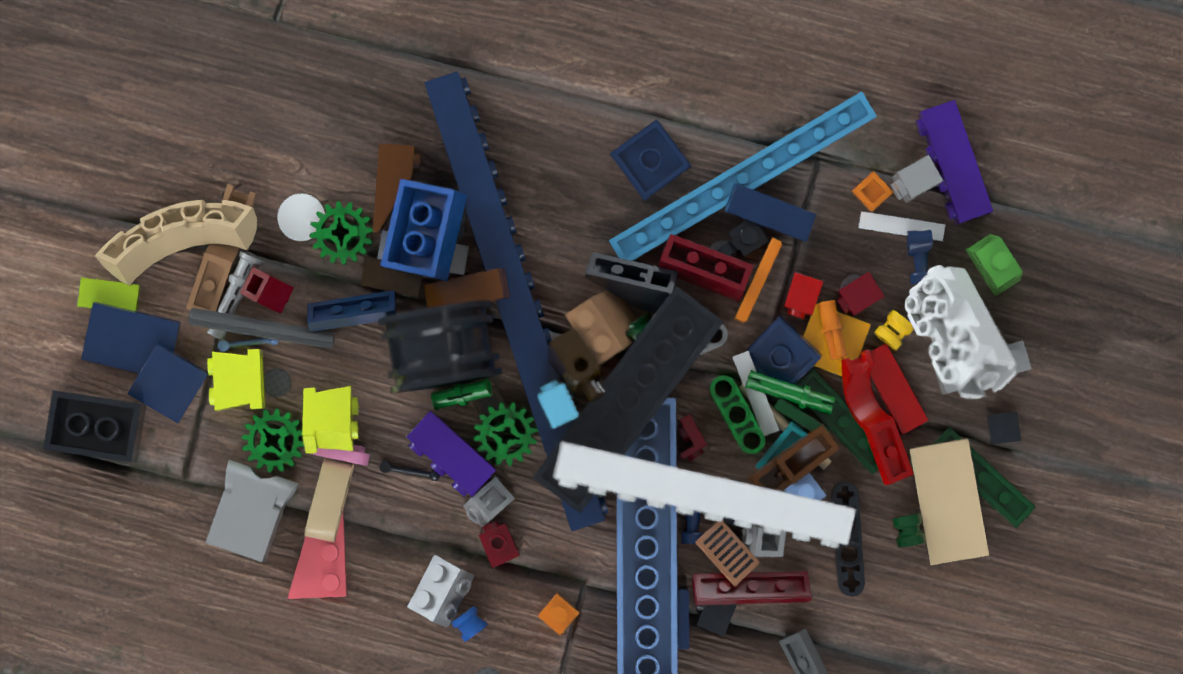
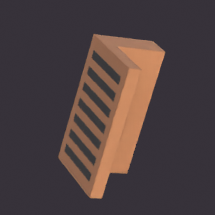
(727, 552)

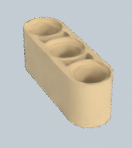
(329, 499)

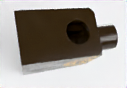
(575, 365)

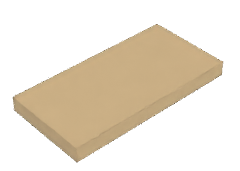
(949, 501)

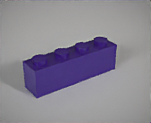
(955, 162)

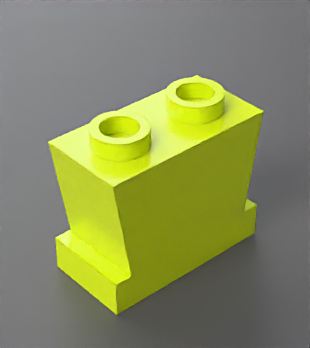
(237, 380)
(329, 419)

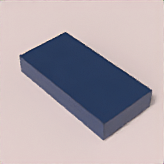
(682, 618)

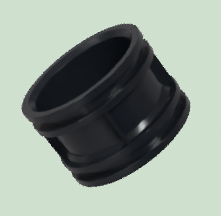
(439, 346)

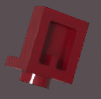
(691, 433)

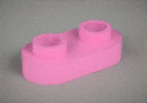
(356, 456)

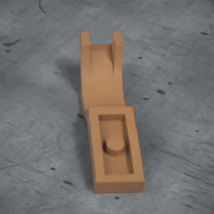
(217, 263)

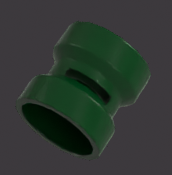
(909, 530)

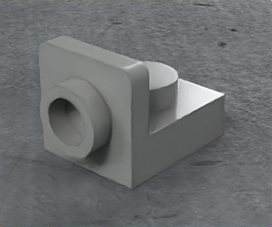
(488, 502)

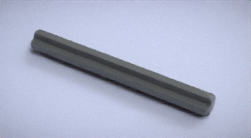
(260, 328)

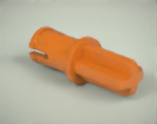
(832, 330)

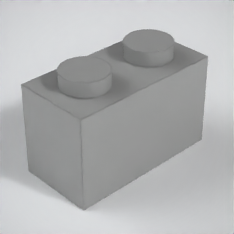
(915, 179)

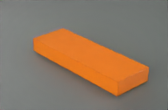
(758, 280)

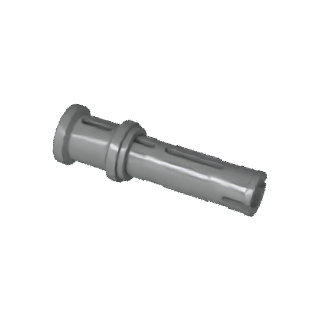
(236, 279)

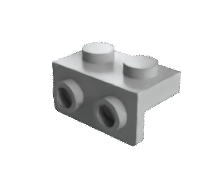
(441, 591)

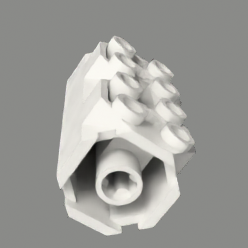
(964, 337)

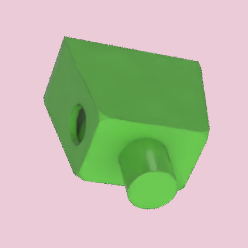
(995, 263)

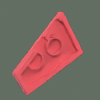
(321, 568)

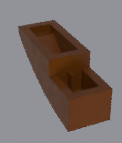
(485, 285)
(795, 461)

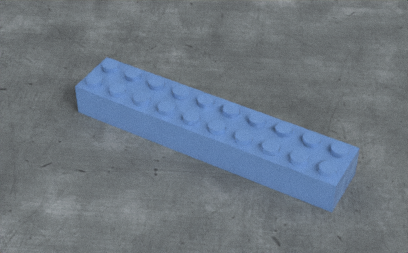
(648, 563)

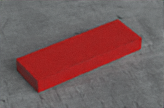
(895, 390)

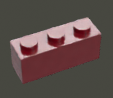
(706, 267)

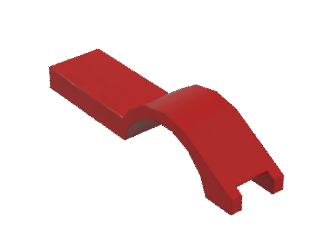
(878, 426)

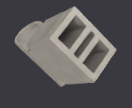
(249, 511)

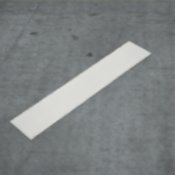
(899, 225)
(757, 399)

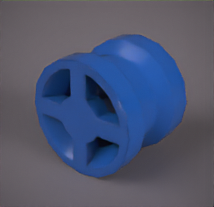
(469, 623)

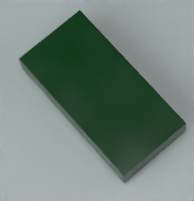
(797, 415)

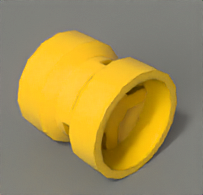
(899, 325)

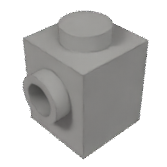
(763, 543)

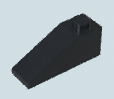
(632, 281)

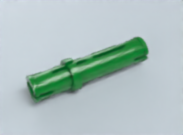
(802, 396)

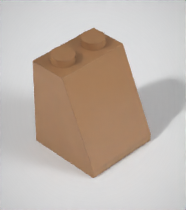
(603, 325)

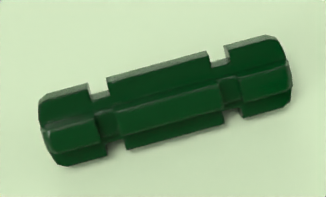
(638, 325)

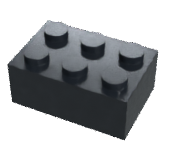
(94, 426)

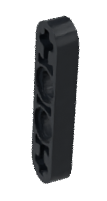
(855, 540)

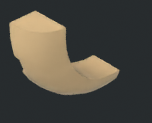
(176, 229)

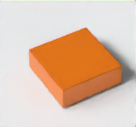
(872, 191)

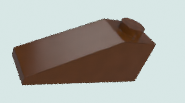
(394, 163)

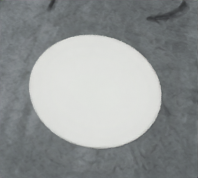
(297, 214)

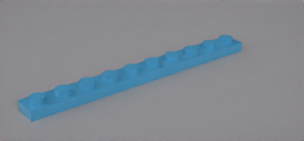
(749, 173)

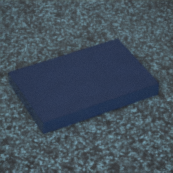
(126, 336)

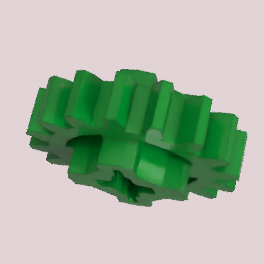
(354, 232)
(502, 446)
(263, 449)

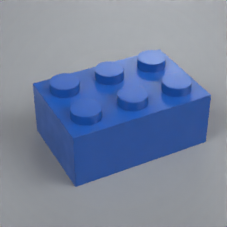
(423, 230)

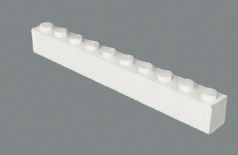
(703, 493)

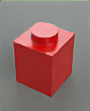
(802, 296)

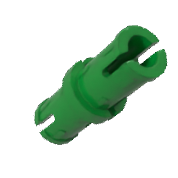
(460, 392)

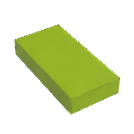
(109, 293)

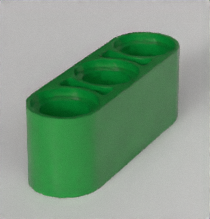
(749, 423)

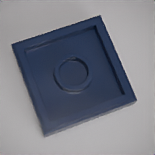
(650, 160)
(783, 352)
(167, 383)

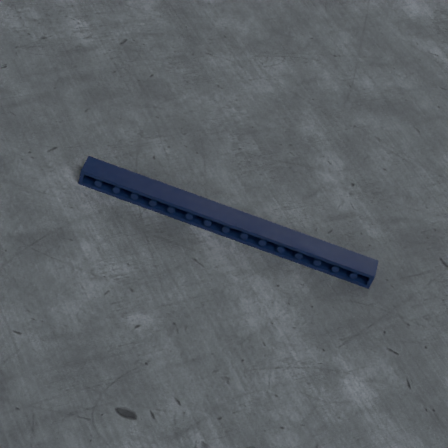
(497, 249)

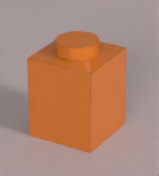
(558, 613)

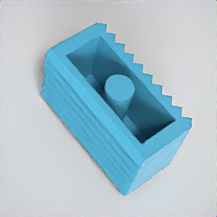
(557, 404)

